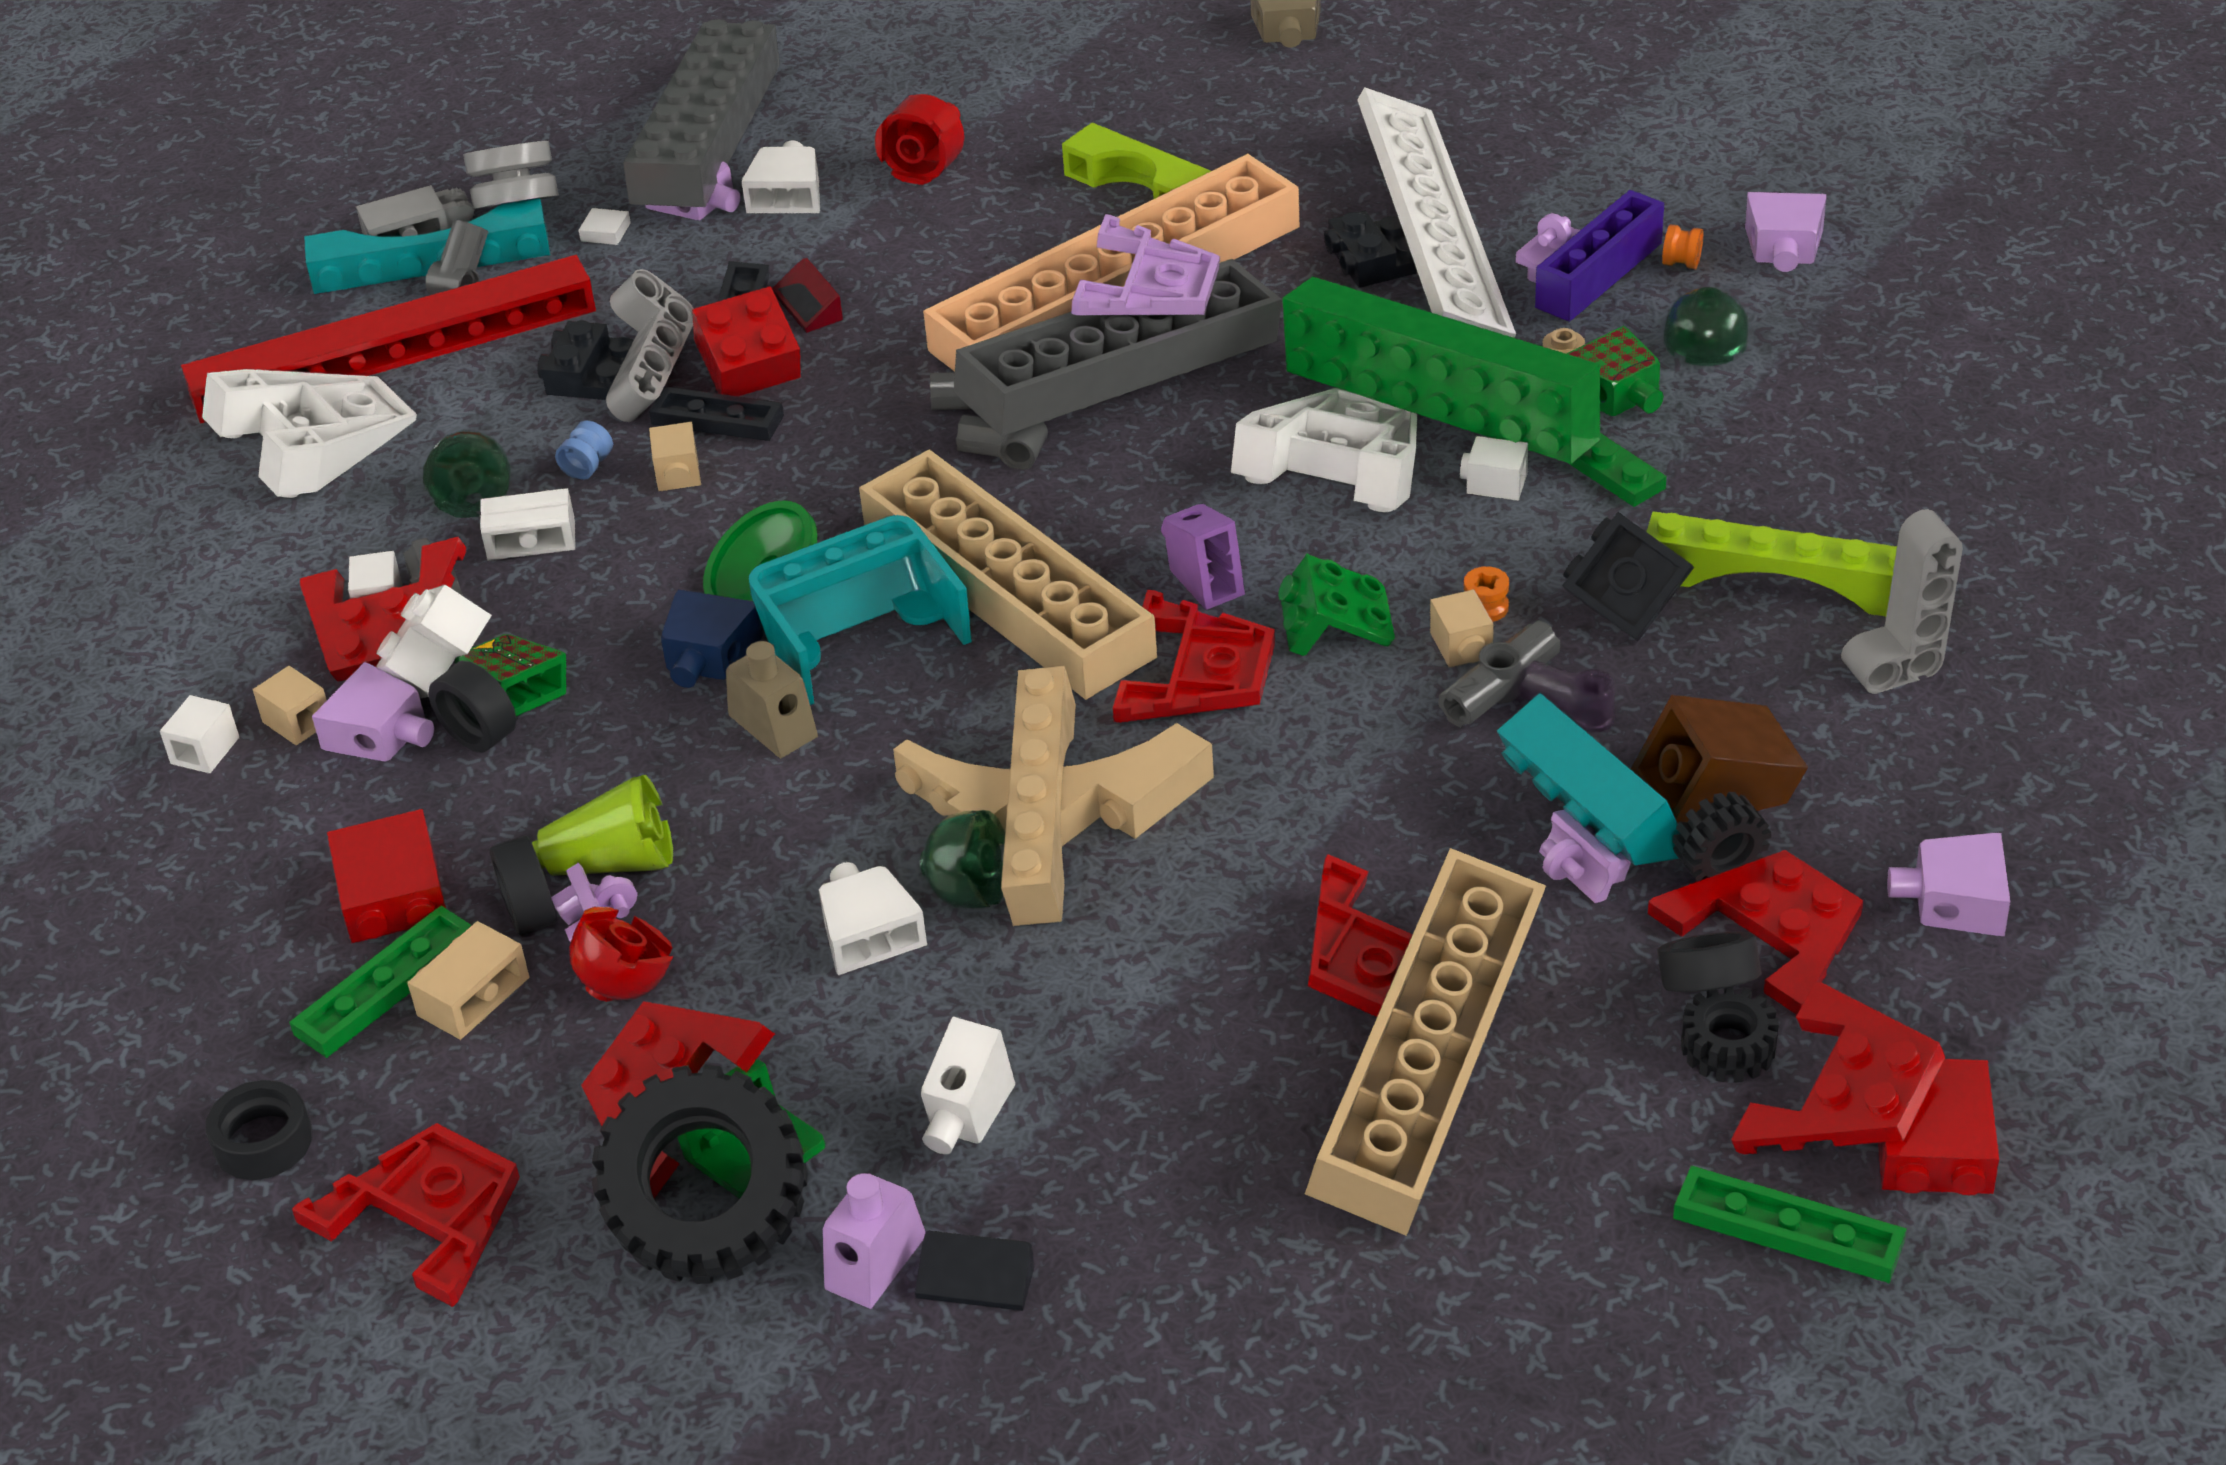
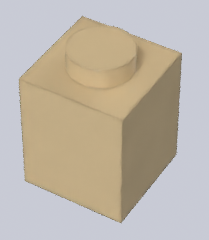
(675, 456)
(1460, 627)
(288, 704)

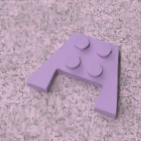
(1161, 279)

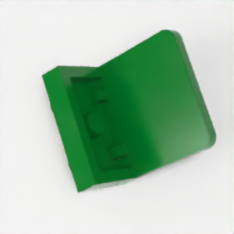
(1328, 594)
(725, 1157)

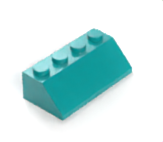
(1589, 782)

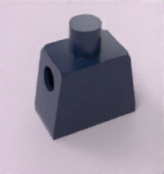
(707, 635)

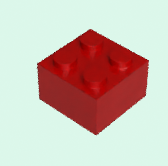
(746, 343)

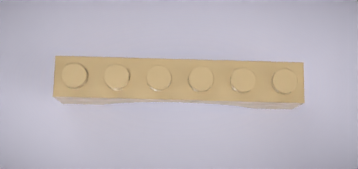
(1033, 842)

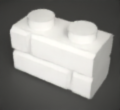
(527, 524)

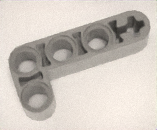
(662, 327)
(1917, 609)

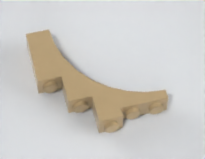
(1124, 789)

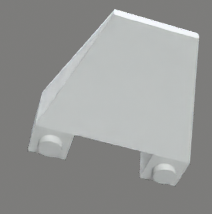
(308, 421)
(1334, 439)

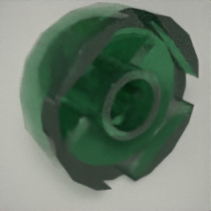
(1706, 327)
(466, 465)
(965, 854)

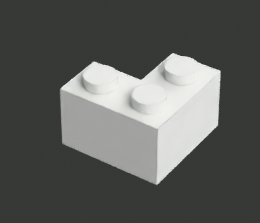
(435, 632)

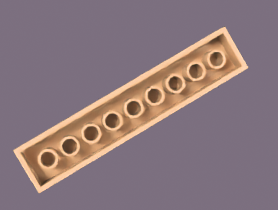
(1218, 212)

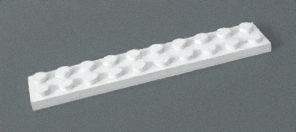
(1434, 213)

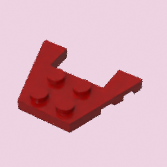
(356, 628)
(1216, 667)
(1780, 904)
(1351, 951)
(663, 1039)
(1865, 1088)
(434, 1185)

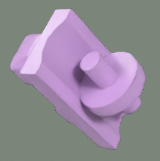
(1552, 234)
(1581, 857)
(581, 895)

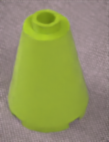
(609, 833)

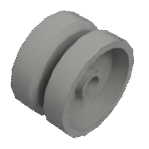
(510, 174)

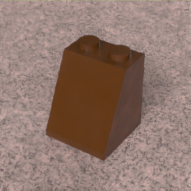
(1718, 748)

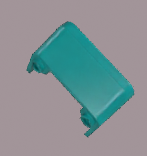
(852, 581)

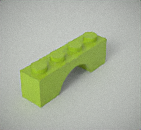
(1105, 157)

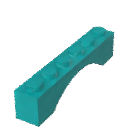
(354, 260)

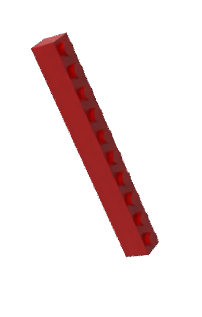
(415, 328)

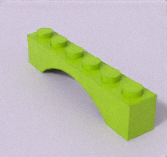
(1719, 548)

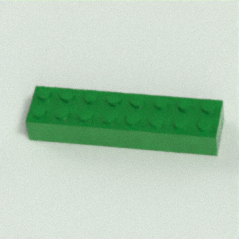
(1443, 368)

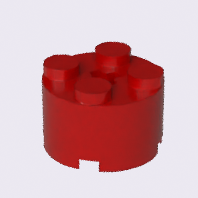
(920, 138)

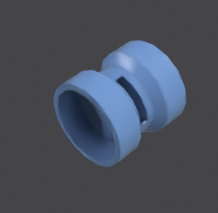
(584, 450)

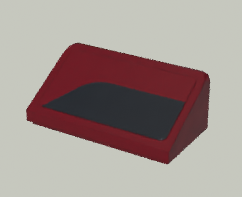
(809, 297)

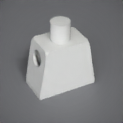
(782, 180)
(868, 917)
(965, 1085)

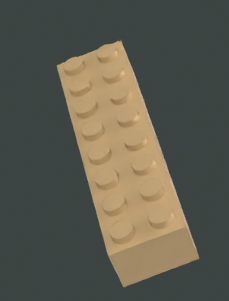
(1018, 575)
(1425, 1043)

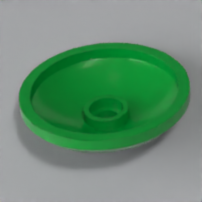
(754, 540)

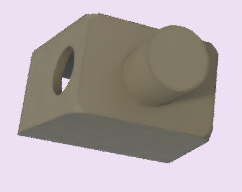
(1286, 20)
(770, 700)

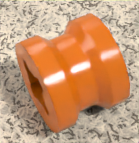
(1682, 246)
(1491, 587)

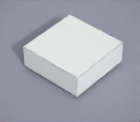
(604, 226)

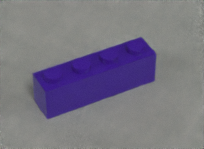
(1599, 255)

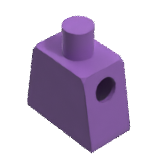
(1203, 541)

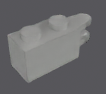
(414, 212)

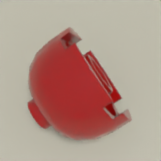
(616, 956)

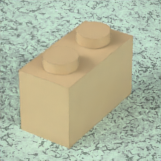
(468, 980)

